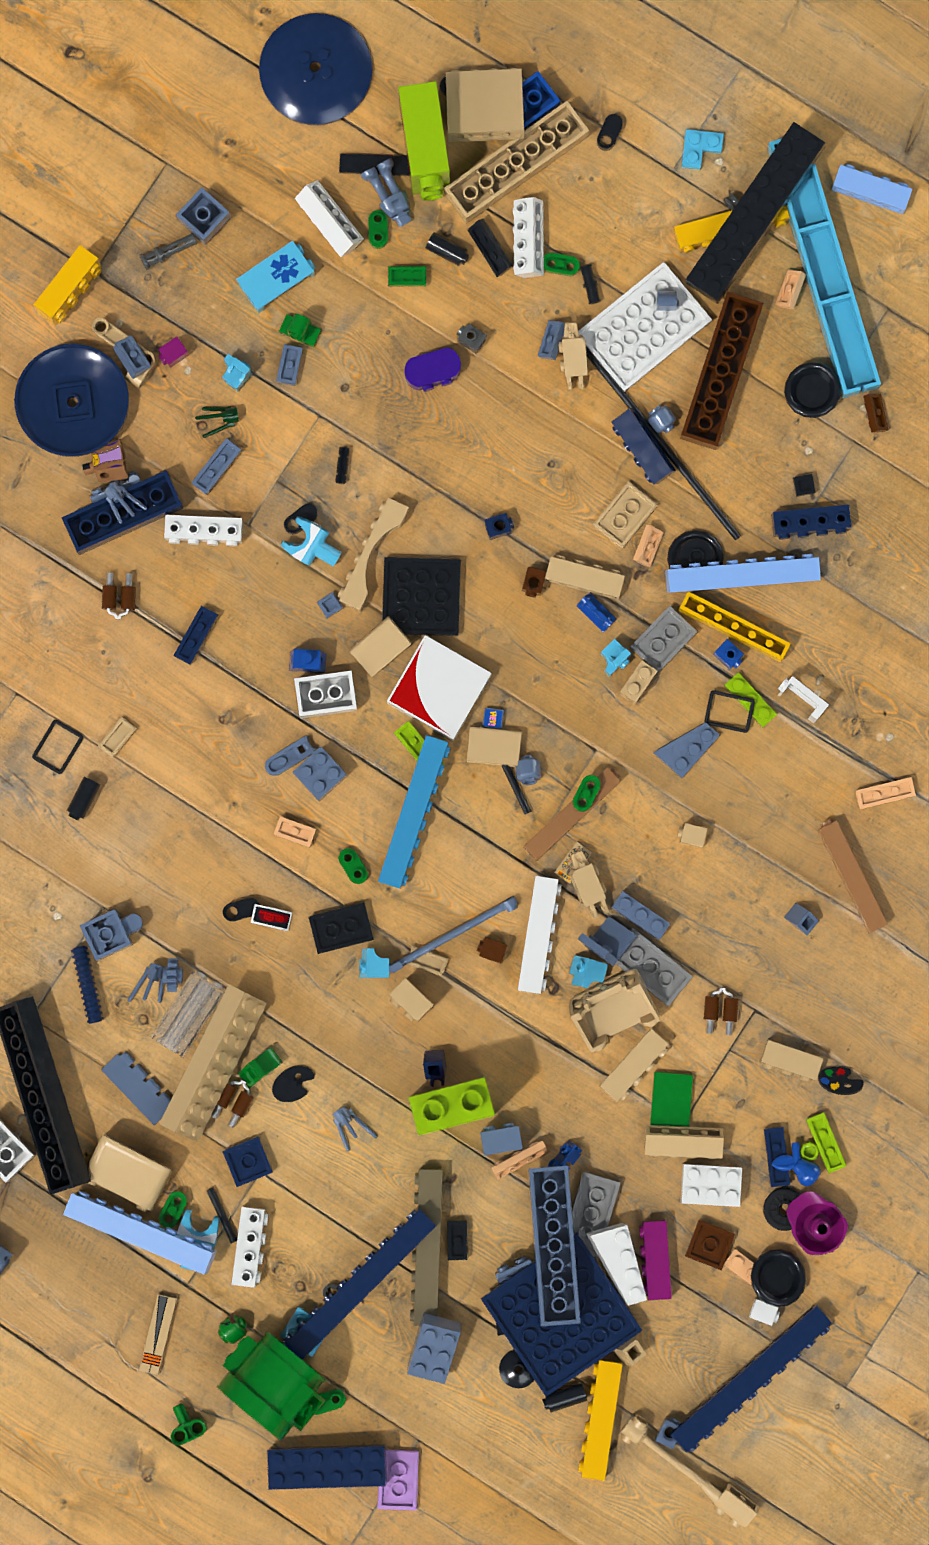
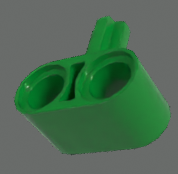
(186, 1425)

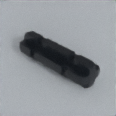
(342, 465)

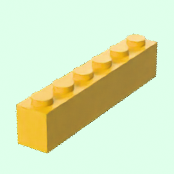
(703, 231)
(734, 627)
(601, 1420)

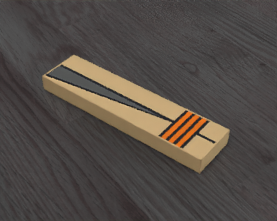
(157, 1334)

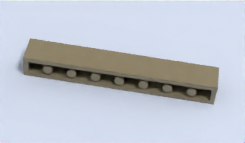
(428, 1250)

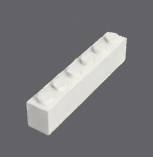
(538, 935)

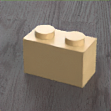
(638, 682)

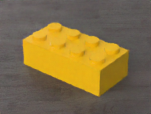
(68, 285)

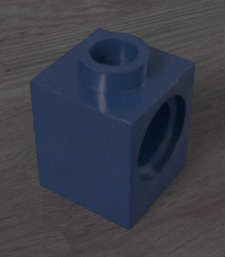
(492, 532)

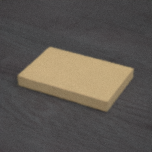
(625, 515)

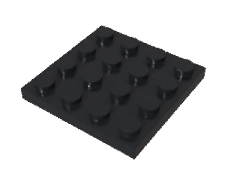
(422, 595)

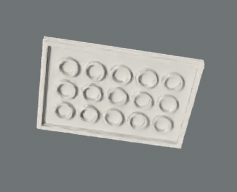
(634, 336)

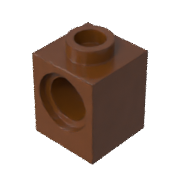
(533, 573)
(491, 950)

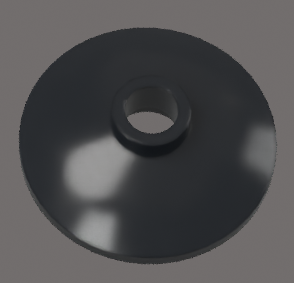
(508, 1373)

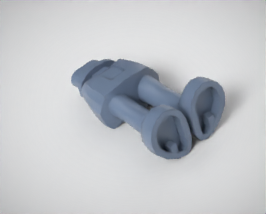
(395, 205)

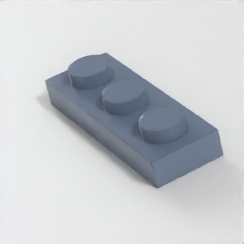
(216, 466)

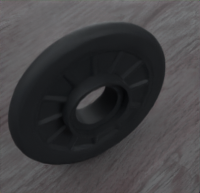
(771, 1208)

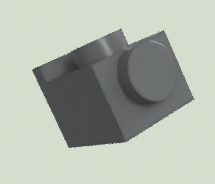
(472, 344)

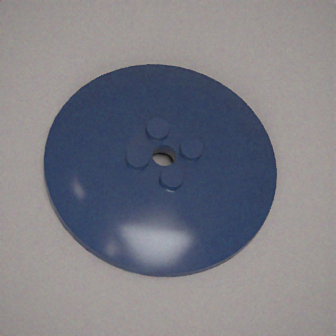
(315, 95)
(65, 374)

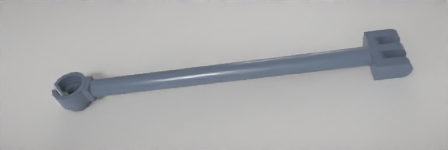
(509, 904)

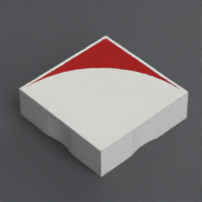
(439, 688)

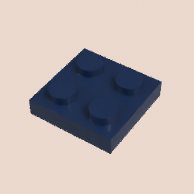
(247, 1161)

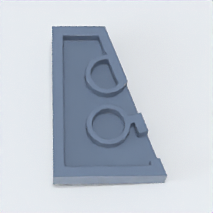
(687, 749)

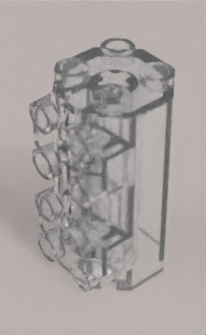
(188, 1013)

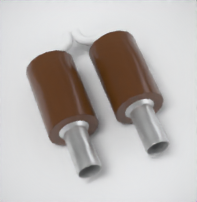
(109, 593)
(711, 1010)
(241, 1105)

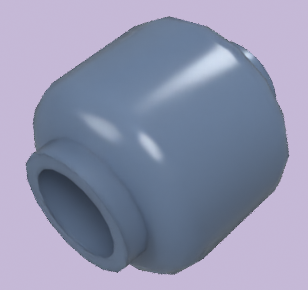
(662, 419)
(528, 770)

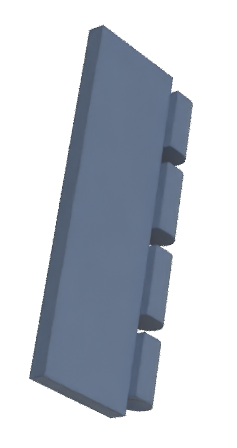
(134, 1087)

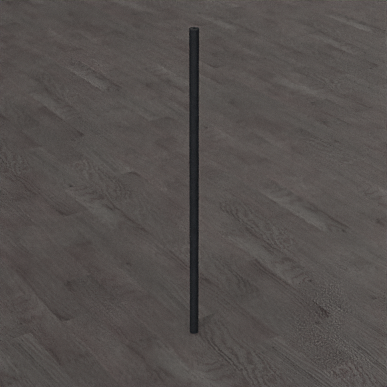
(666, 449)

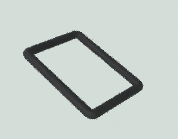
(727, 726)
(44, 739)

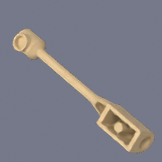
(726, 1500)

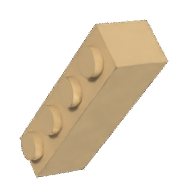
(584, 578)
(633, 1065)
(684, 1141)

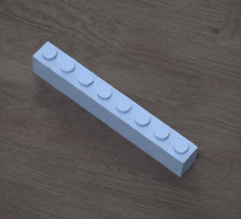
(740, 575)
(140, 1232)

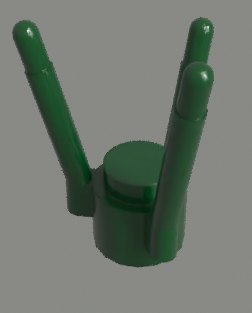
(228, 414)

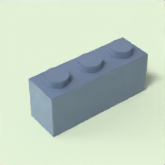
(640, 915)

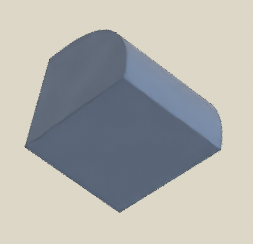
(666, 300)
(801, 918)

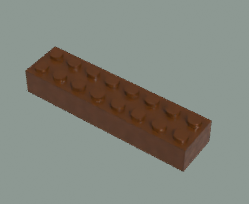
(721, 371)

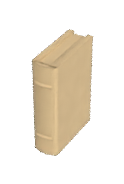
(380, 646)
(493, 746)

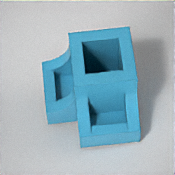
(237, 372)
(615, 656)
(373, 966)
(587, 971)

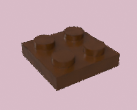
(709, 1245)

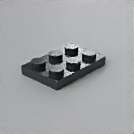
(340, 928)

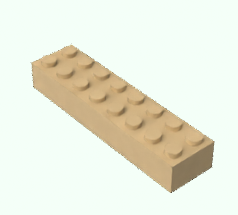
(516, 162)
(213, 1063)

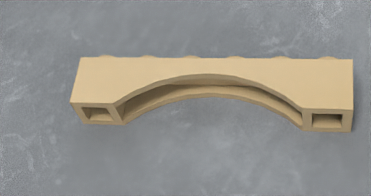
(390, 519)

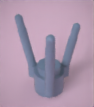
(115, 494)
(154, 973)
(343, 1117)

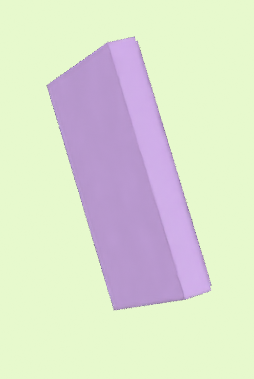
(401, 1481)

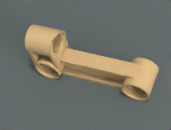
(113, 335)

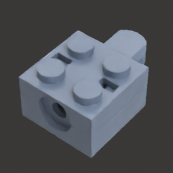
(111, 934)

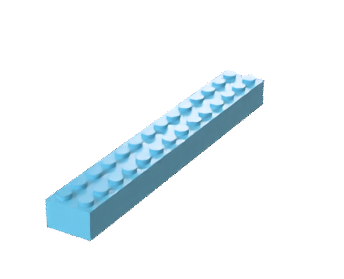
(830, 286)

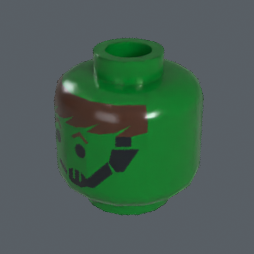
(232, 1329)

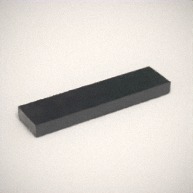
(360, 163)

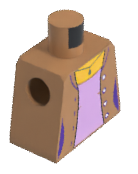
(108, 463)

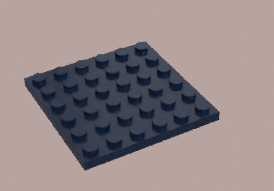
(562, 1351)

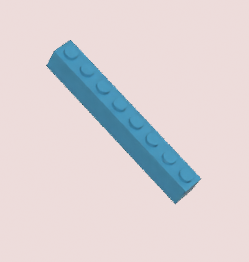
(413, 812)

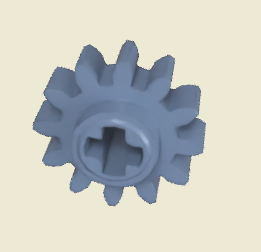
(172, 975)

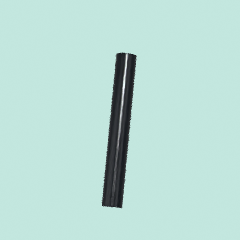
(516, 789)
(222, 1216)

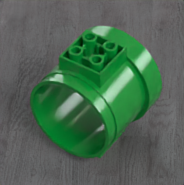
(272, 1385)

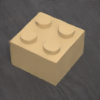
(411, 1000)

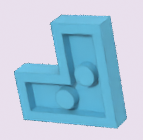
(699, 142)

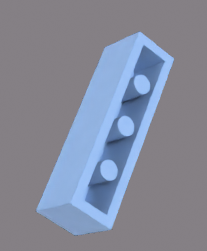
(872, 189)

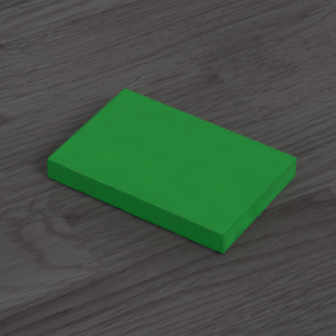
(671, 1099)

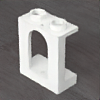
(807, 695)

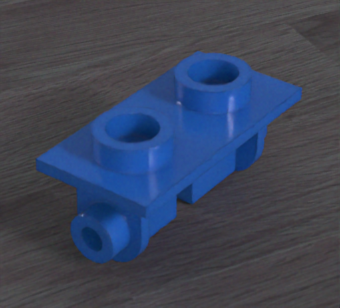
(596, 612)
(568, 1152)

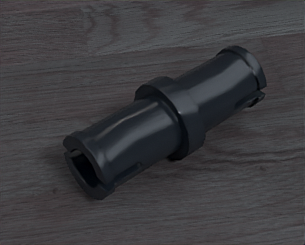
(590, 284)

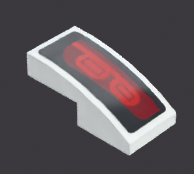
(271, 917)

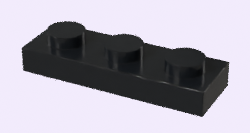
(490, 247)

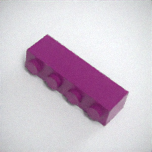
(656, 1260)

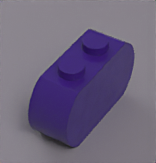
(432, 369)

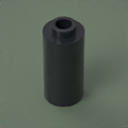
(447, 249)
(83, 798)
(565, 1397)

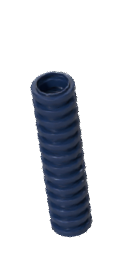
(87, 984)

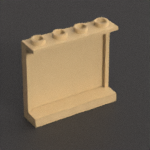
(484, 105)

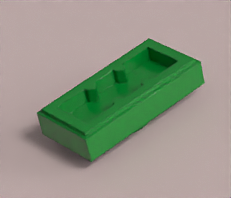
(406, 276)

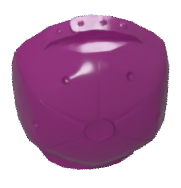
(816, 1224)

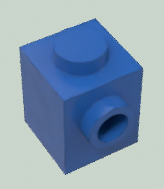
(729, 655)

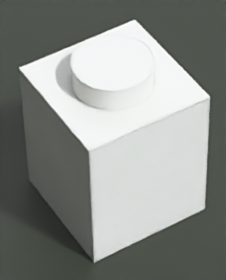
(764, 1312)

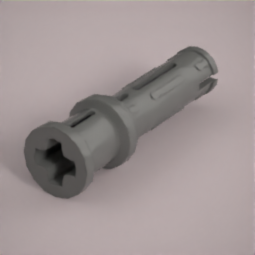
(157, 252)

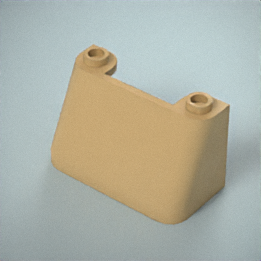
(612, 1008)
(127, 1173)

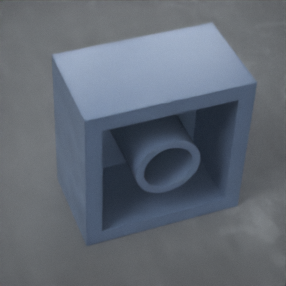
(203, 216)
(319, 774)
(501, 1139)

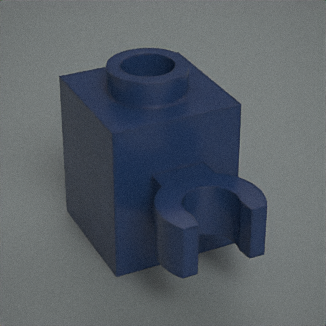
(435, 1066)

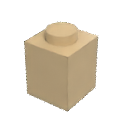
(692, 835)
(630, 1352)

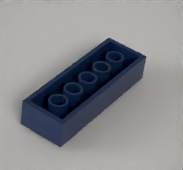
(98, 524)
(327, 1467)

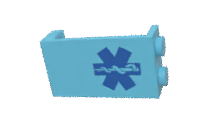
(275, 275)

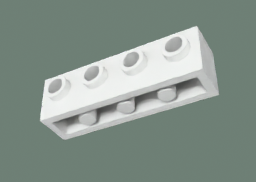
(329, 218)
(528, 238)
(203, 529)
(249, 1246)

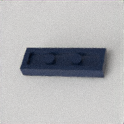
(195, 635)
(776, 1147)

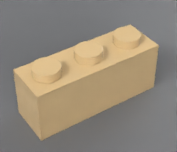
(791, 1061)

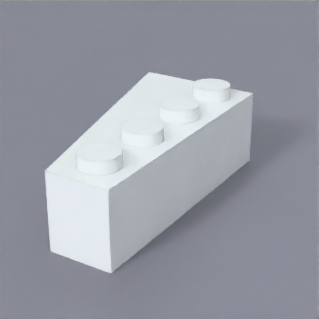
(619, 1260)

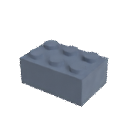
(434, 1348)

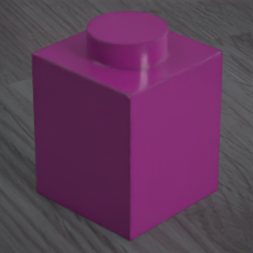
(172, 352)

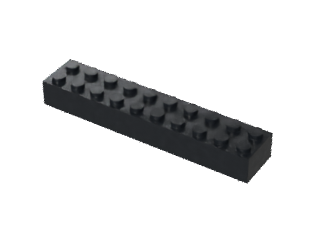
(755, 212)
(42, 1096)

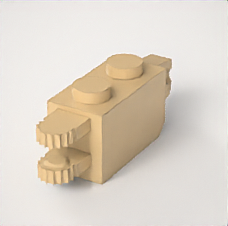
(574, 353)
(587, 884)

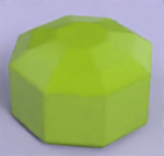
(809, 1151)

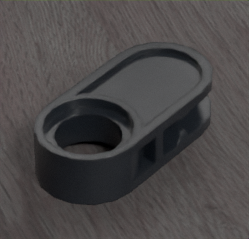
(611, 129)
(306, 511)
(244, 909)

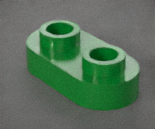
(378, 228)
(561, 262)
(586, 793)
(353, 866)
(173, 1209)
(329, 1405)

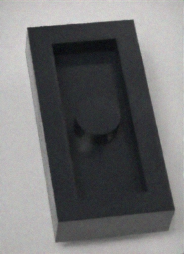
(457, 1240)

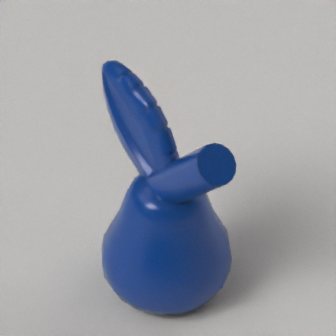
(805, 1171)

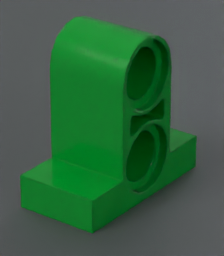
(300, 329)
(260, 1067)

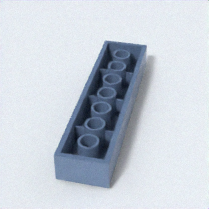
(554, 1246)

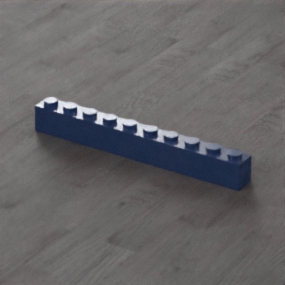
(362, 1282)
(750, 1379)

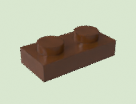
(875, 413)

